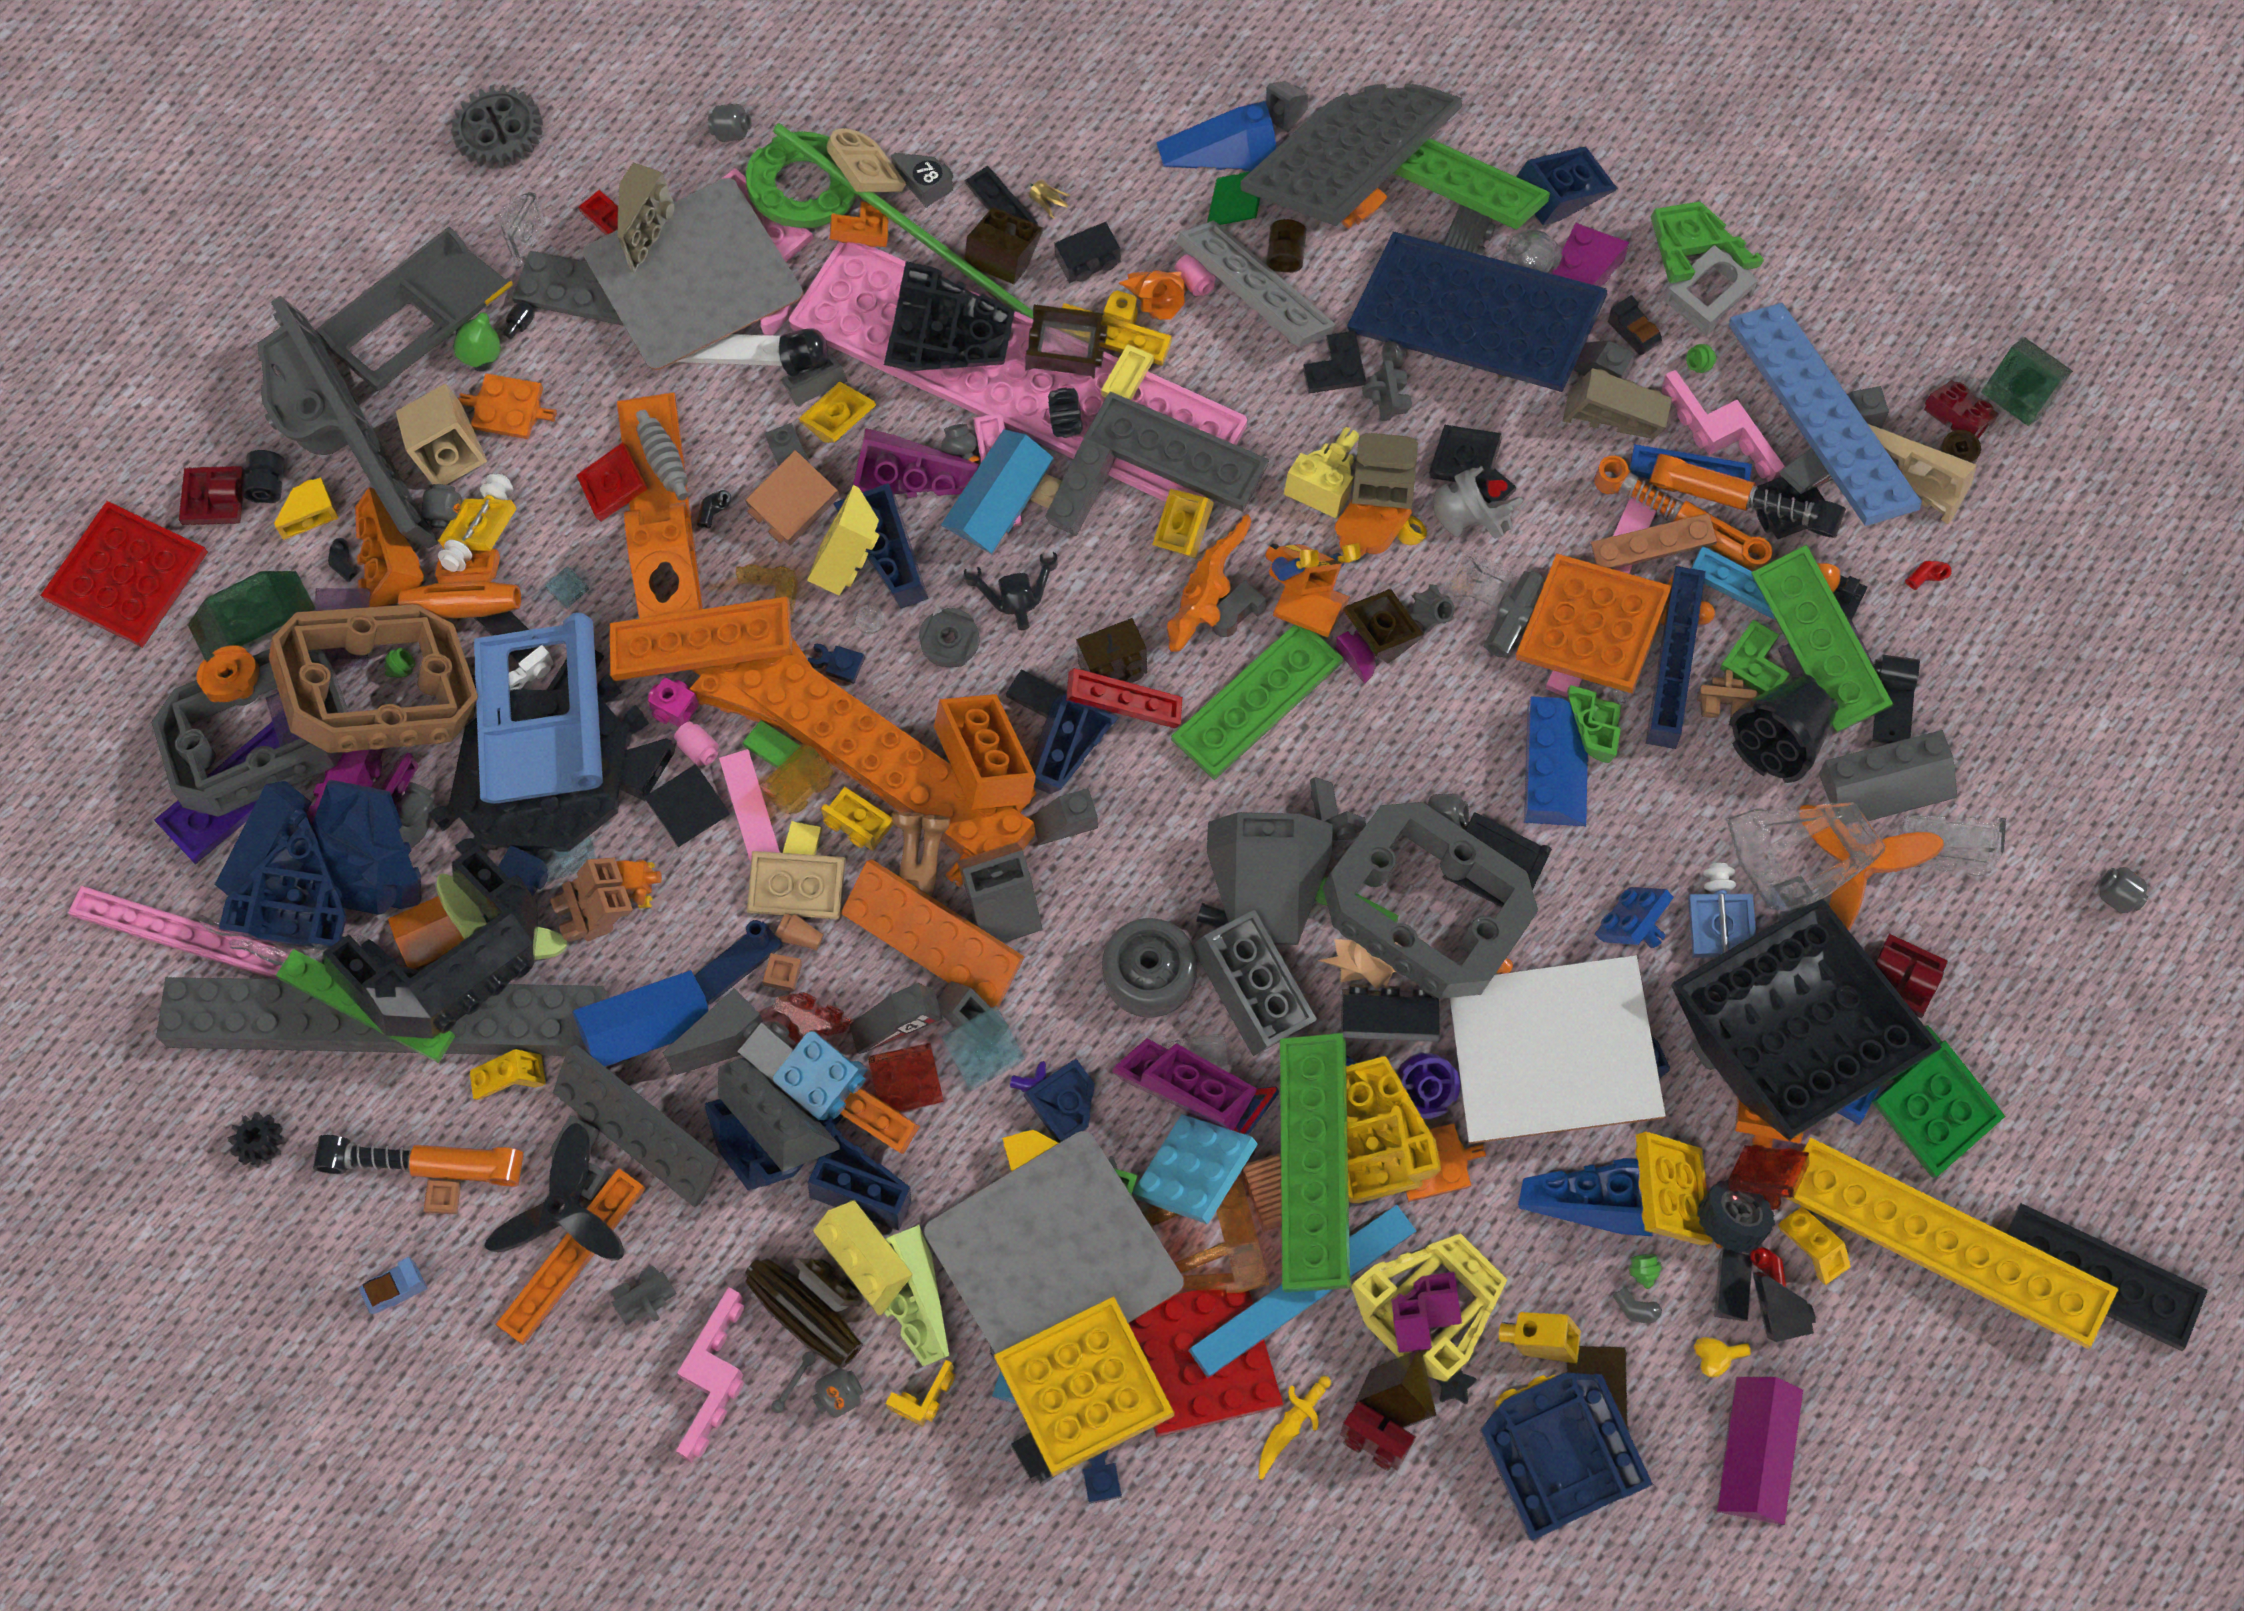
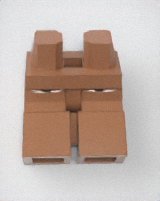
(593, 900)

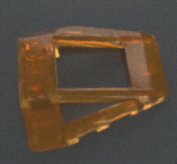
(1239, 1244)

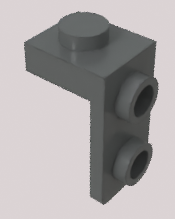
(1345, 824)

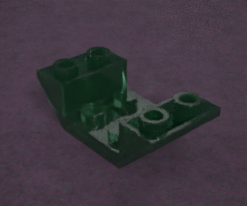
(248, 610)

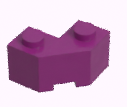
(1428, 1305)

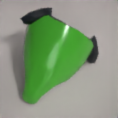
(477, 343)

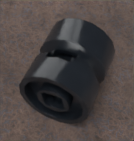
(262, 476)

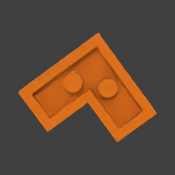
(867, 229)

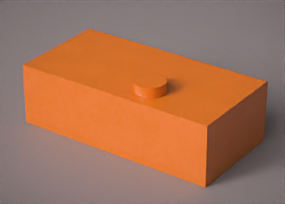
(984, 751)

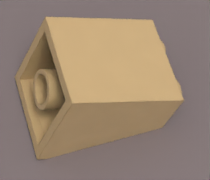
(440, 436)

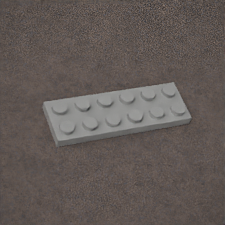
(1255, 283)

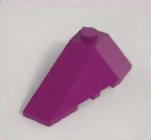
(909, 466)

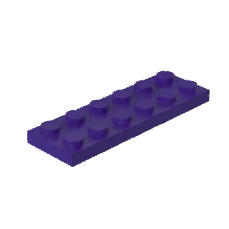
(201, 832)

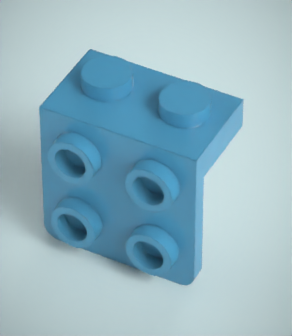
(819, 1076)

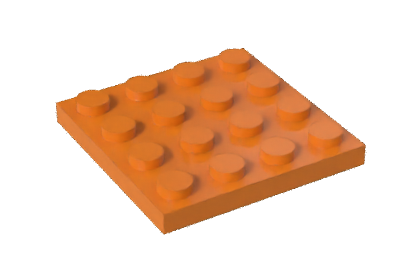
(1594, 623)

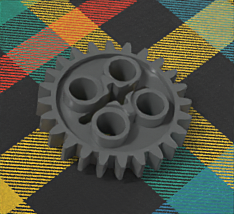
(513, 113)

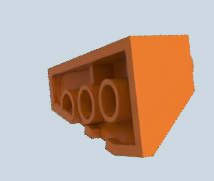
(385, 553)

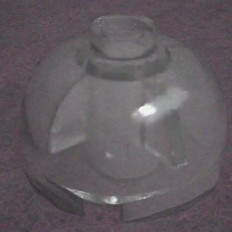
(1533, 250)

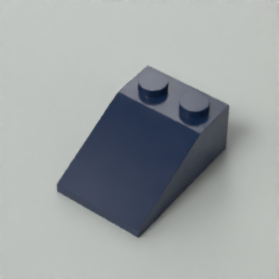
(1571, 178)

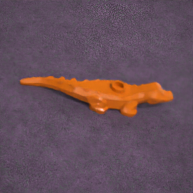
(1205, 589)

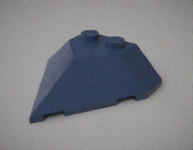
(288, 897)
(743, 1152)

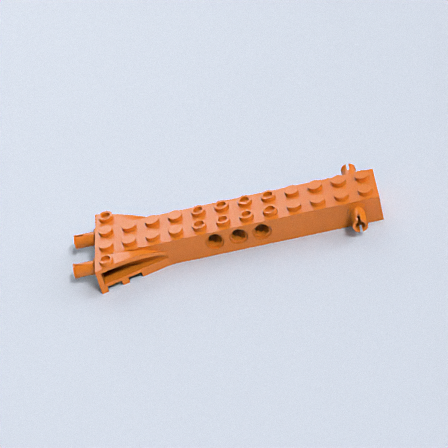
(862, 745)

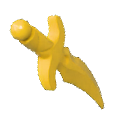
(1291, 1424)

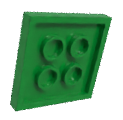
(1938, 1109)

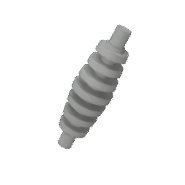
(662, 454)

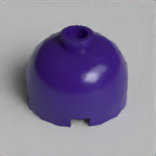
(1430, 1083)

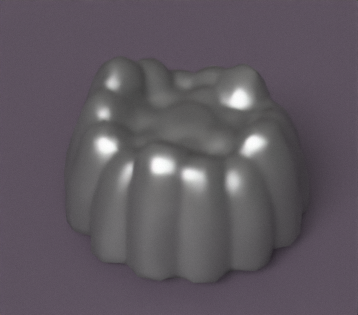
(1395, 352)

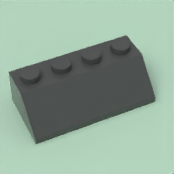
(1893, 776)
(1253, 982)
(772, 1117)

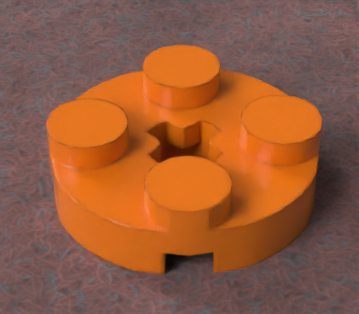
(235, 686)

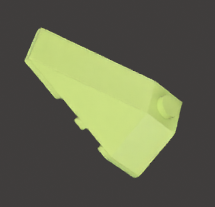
(918, 1302)

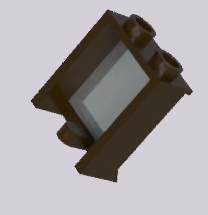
(1065, 340)

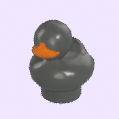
(960, 441)

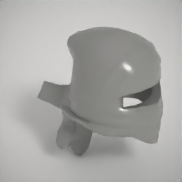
(1464, 506)

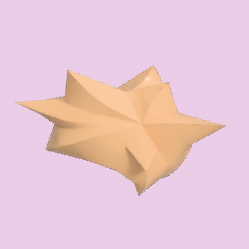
(1359, 964)

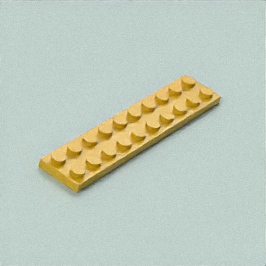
(1954, 1245)

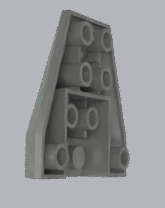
(1270, 867)

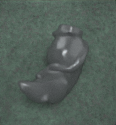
(414, 813)

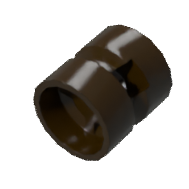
(1286, 246)
(1962, 445)

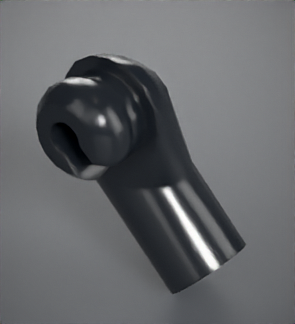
(712, 505)
(338, 559)

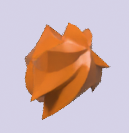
(1159, 292)

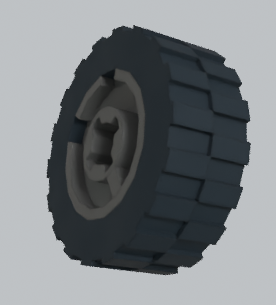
(1735, 1218)

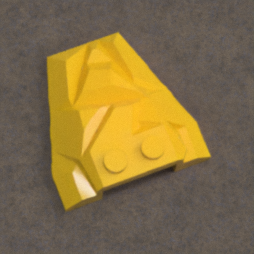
(1385, 1134)

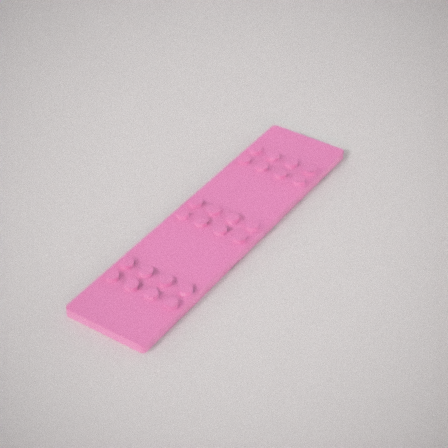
(855, 312)

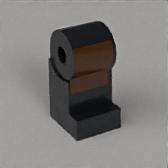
(1634, 326)

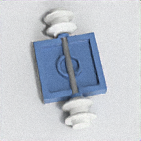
(1720, 918)

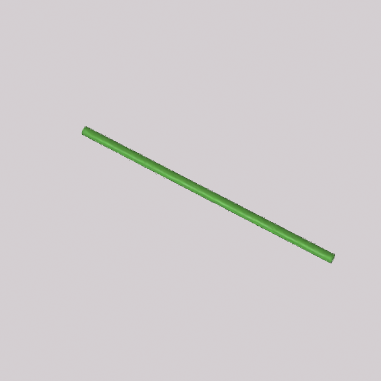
(905, 223)

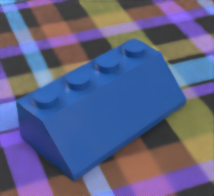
(1554, 765)

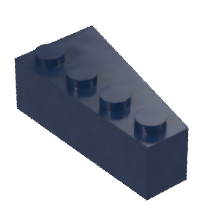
(893, 552)

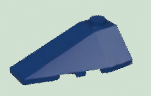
(1229, 140)
(1592, 1197)

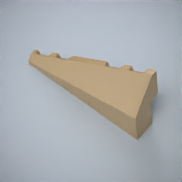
(1933, 475)

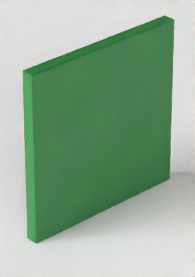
(1230, 203)

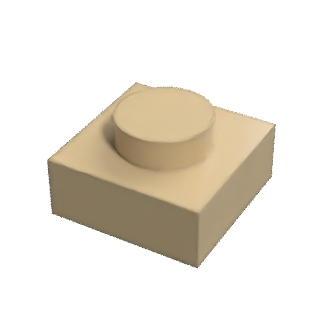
(1046, 491)

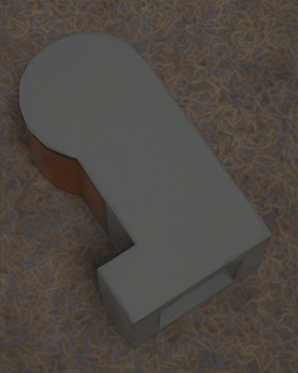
(1237, 607)

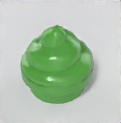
(1701, 358)
(399, 663)
(1645, 1269)

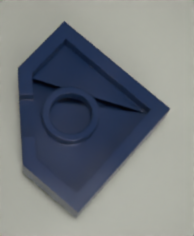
(1063, 1100)

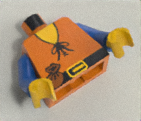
(1307, 569)

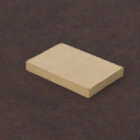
(796, 885)

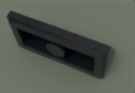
(1733, 1285)

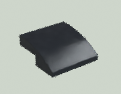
(687, 805)

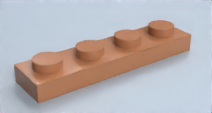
(1654, 542)

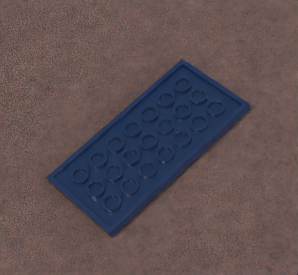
(1478, 311)

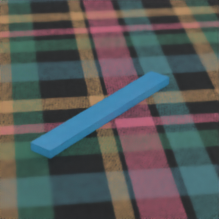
(1281, 1307)

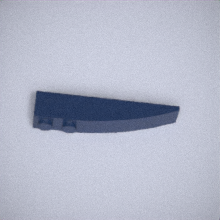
(1675, 658)

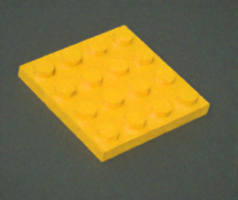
(1083, 1386)

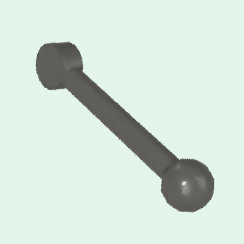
(808, 1360)

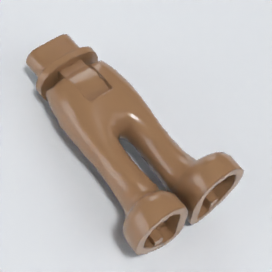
(920, 874)

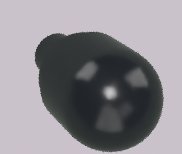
(519, 316)

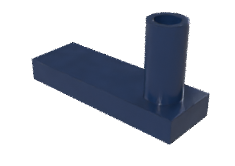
(738, 960)

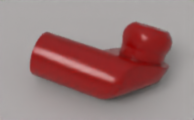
(1769, 1264)

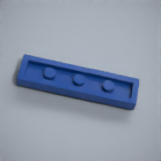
(1645, 457)

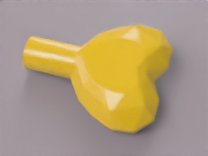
(1717, 1356)

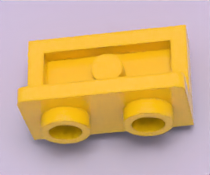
(857, 818)

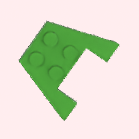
(1691, 231)

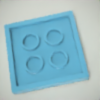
(1194, 1168)

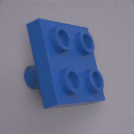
(1635, 917)

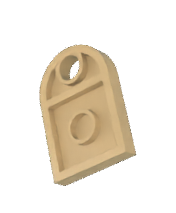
(863, 162)

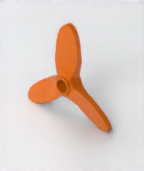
(1900, 853)

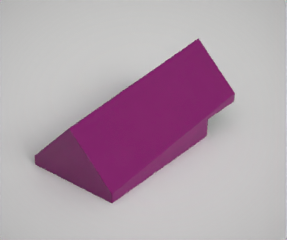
(1187, 1082)
(1760, 1449)

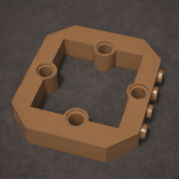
(305, 684)

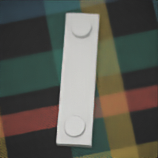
(739, 350)

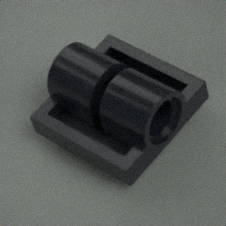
(1784, 526)

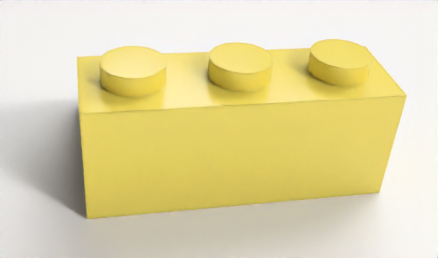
(845, 544)
(863, 1255)

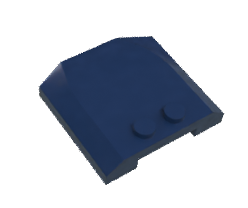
(1563, 1451)

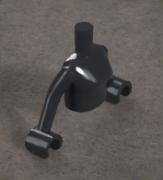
(1015, 591)

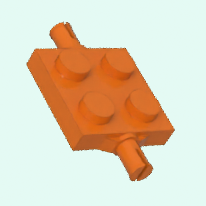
(507, 406)
(1453, 1164)

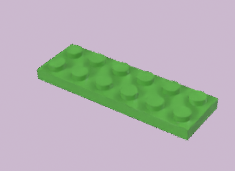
(1473, 183)
(1821, 636)
(1256, 700)

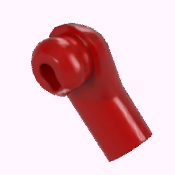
(1928, 572)

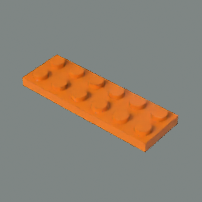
(700, 638)
(931, 933)

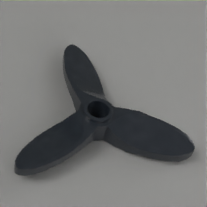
(565, 1187)

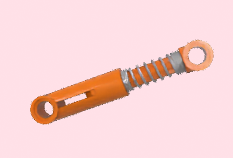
(1730, 541)

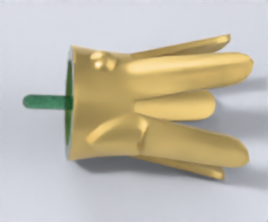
(1042, 191)

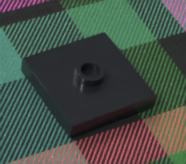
(1465, 449)

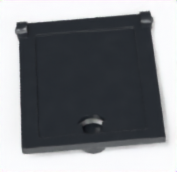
(1509, 844)

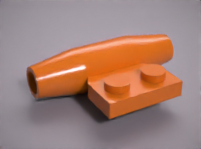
(467, 591)

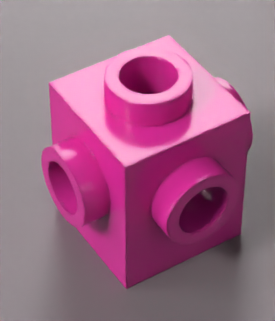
(672, 702)

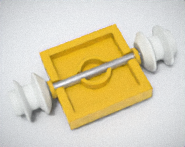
(477, 523)

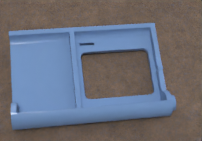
(546, 752)

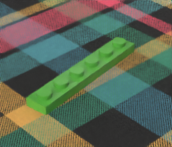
(313, 980)

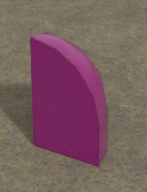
(1357, 654)

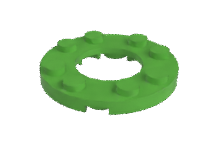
(771, 201)

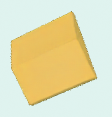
(836, 412)

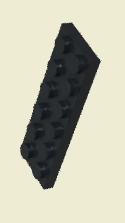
(2146, 1294)

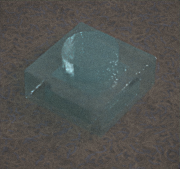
(567, 587)

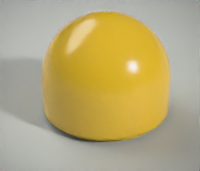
(1408, 535)

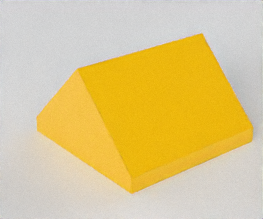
(1183, 523)

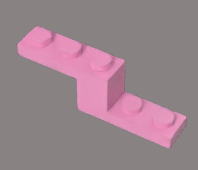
(1722, 427)
(711, 1375)

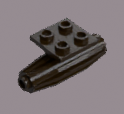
(809, 1305)

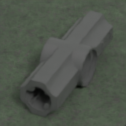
(1514, 614)

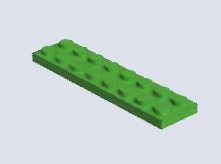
(1314, 1163)

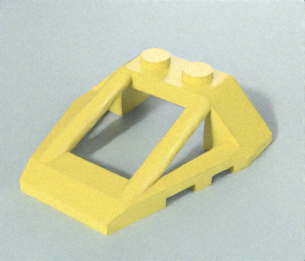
(1375, 1291)

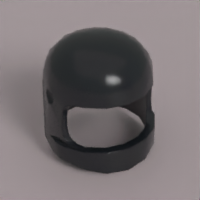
(805, 348)

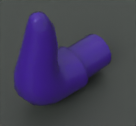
(1027, 1083)

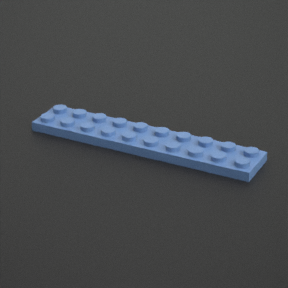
(1825, 414)

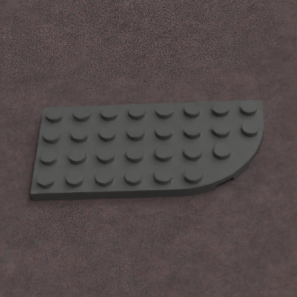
(1350, 149)

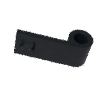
(1899, 679)

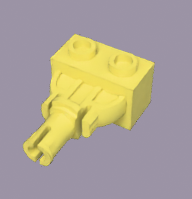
(1324, 476)

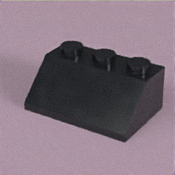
(1389, 1014)

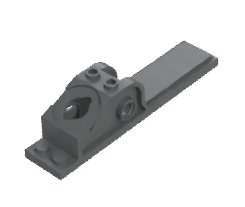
(323, 416)

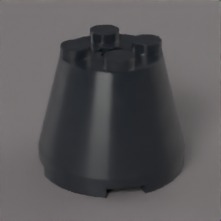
(1784, 728)

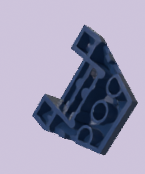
(365, 849)

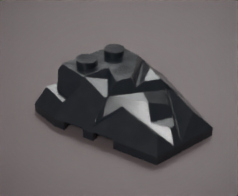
(945, 324)

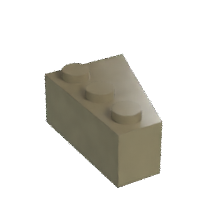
(1619, 404)

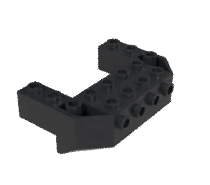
(461, 977)

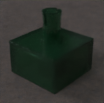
(2026, 381)

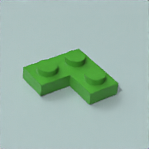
(1749, 661)

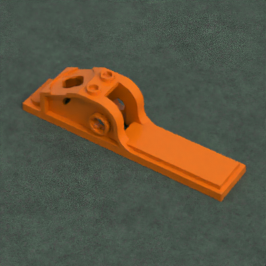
(658, 523)

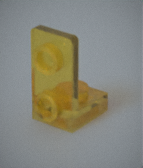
(780, 576)

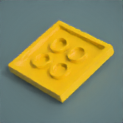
(1671, 1187)

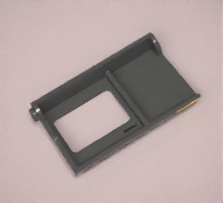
(439, 281)

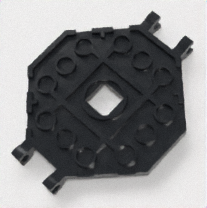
(550, 820)

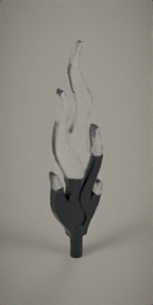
(279, 954)

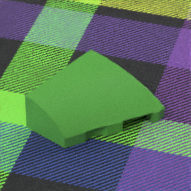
(1596, 723)

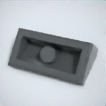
(815, 382)

